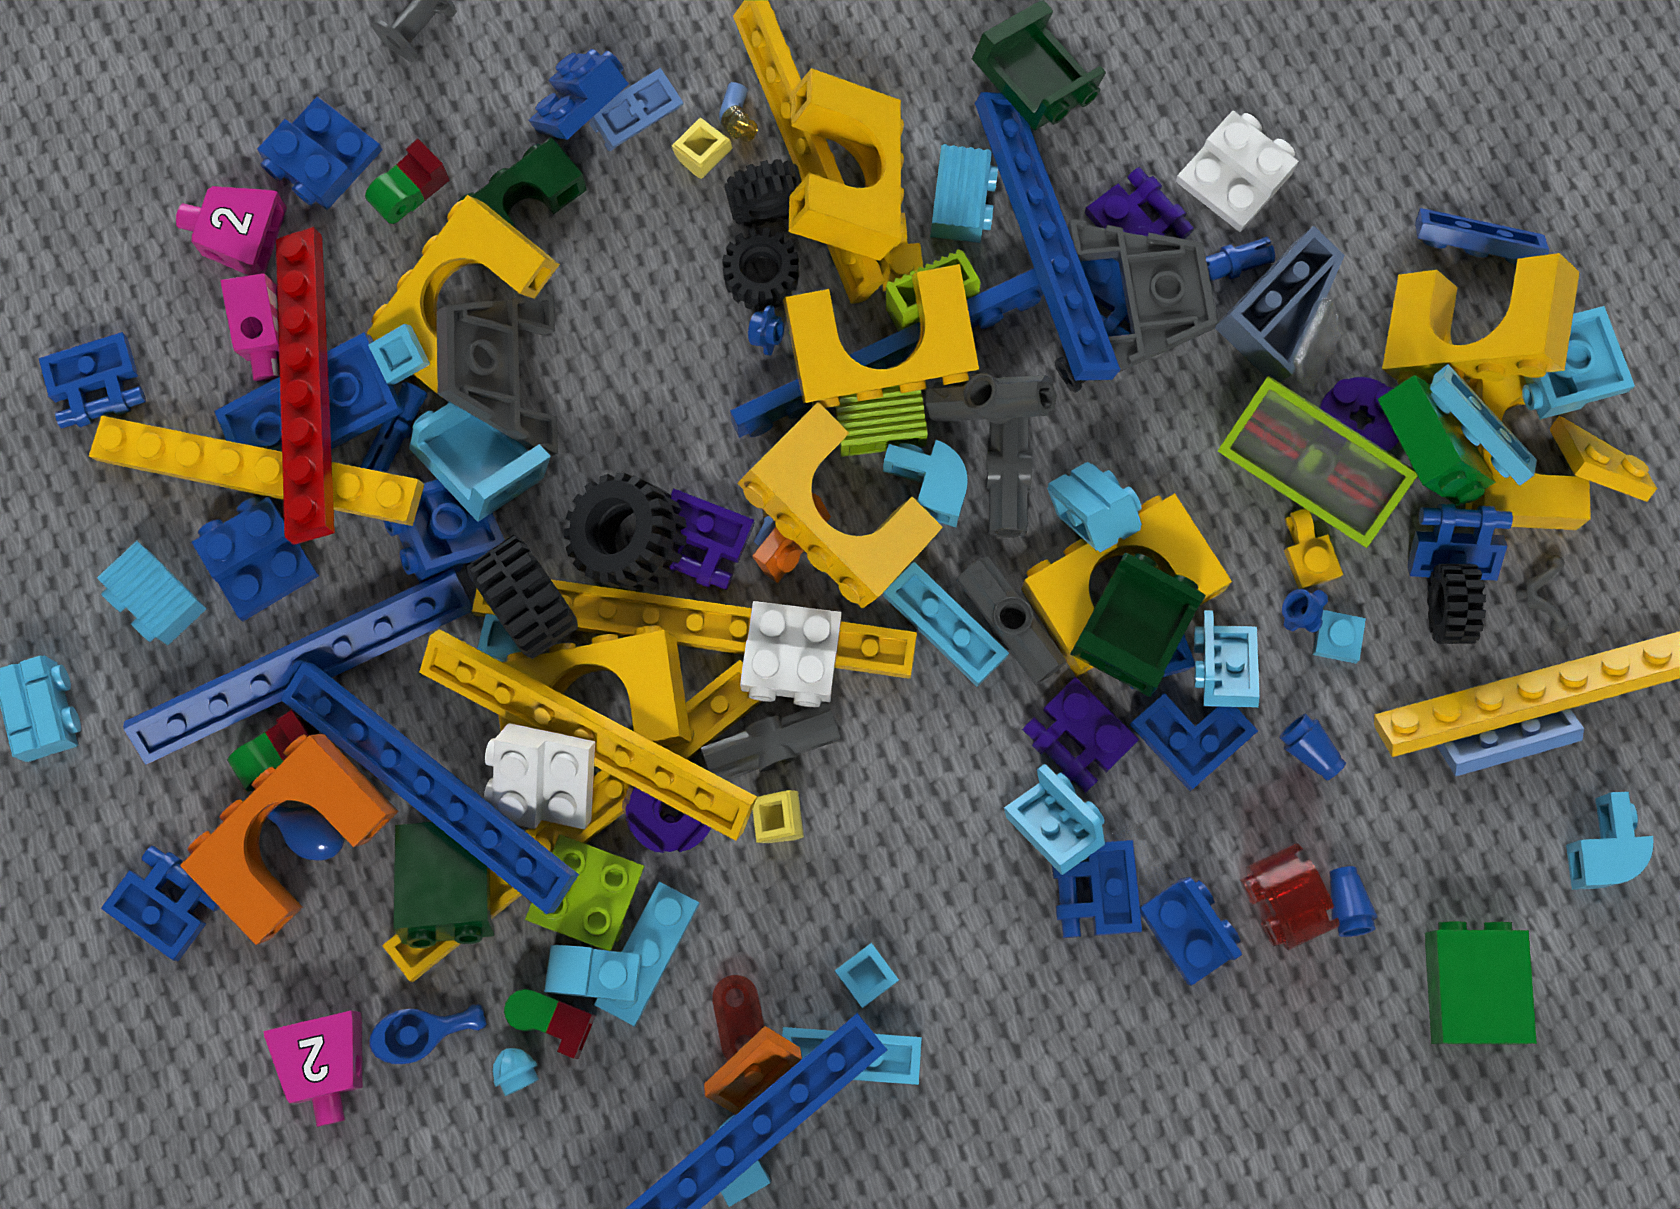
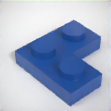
(1190, 749)

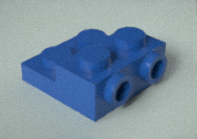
(583, 88)
(318, 153)
(443, 534)
(253, 557)

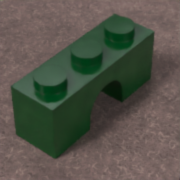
(541, 174)

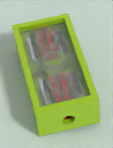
(1318, 461)

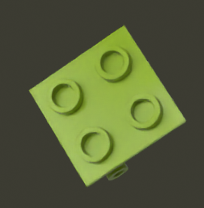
(596, 900)

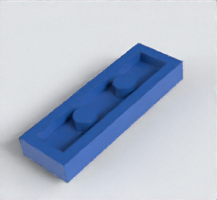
(1478, 237)

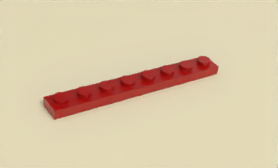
(304, 387)

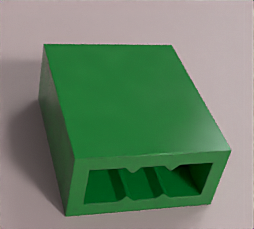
(1435, 443)
(1480, 985)

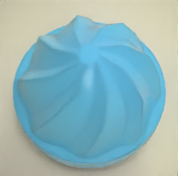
(514, 1070)

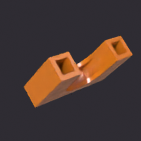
(230, 858)

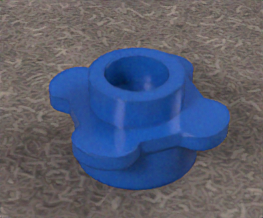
(766, 330)
(1296, 605)

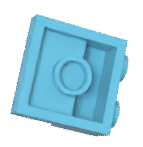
(1591, 373)

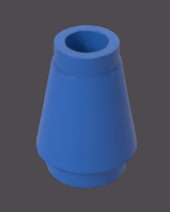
(1312, 746)
(1351, 903)

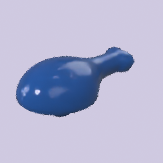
(307, 832)
(413, 1033)

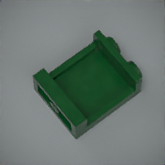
(1035, 68)
(1138, 623)
(438, 889)

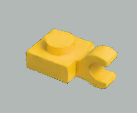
(901, 259)
(1310, 558)

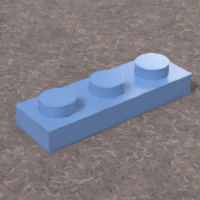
(1511, 742)

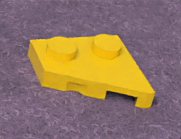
(1601, 462)

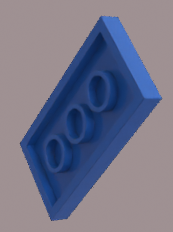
(356, 401)

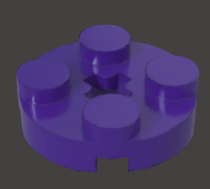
(1362, 394)
(656, 832)

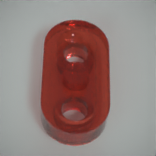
(739, 1020)

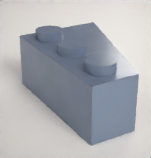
(1280, 306)

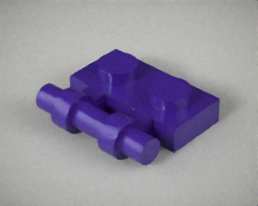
(1124, 210)
(715, 531)
(1089, 725)

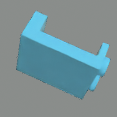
(475, 459)

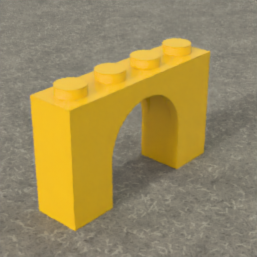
(871, 130)
(470, 237)
(1525, 343)
(942, 349)
(783, 489)
(1542, 499)
(1167, 536)
(643, 662)

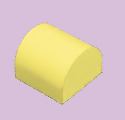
(701, 148)
(778, 817)

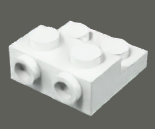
(1238, 169)
(790, 653)
(541, 777)

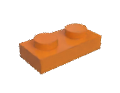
(781, 555)
(752, 1070)

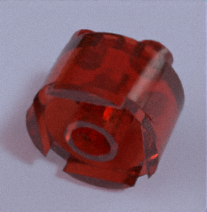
(1290, 897)

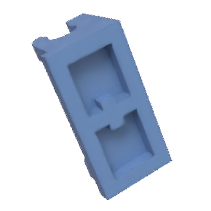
(636, 109)

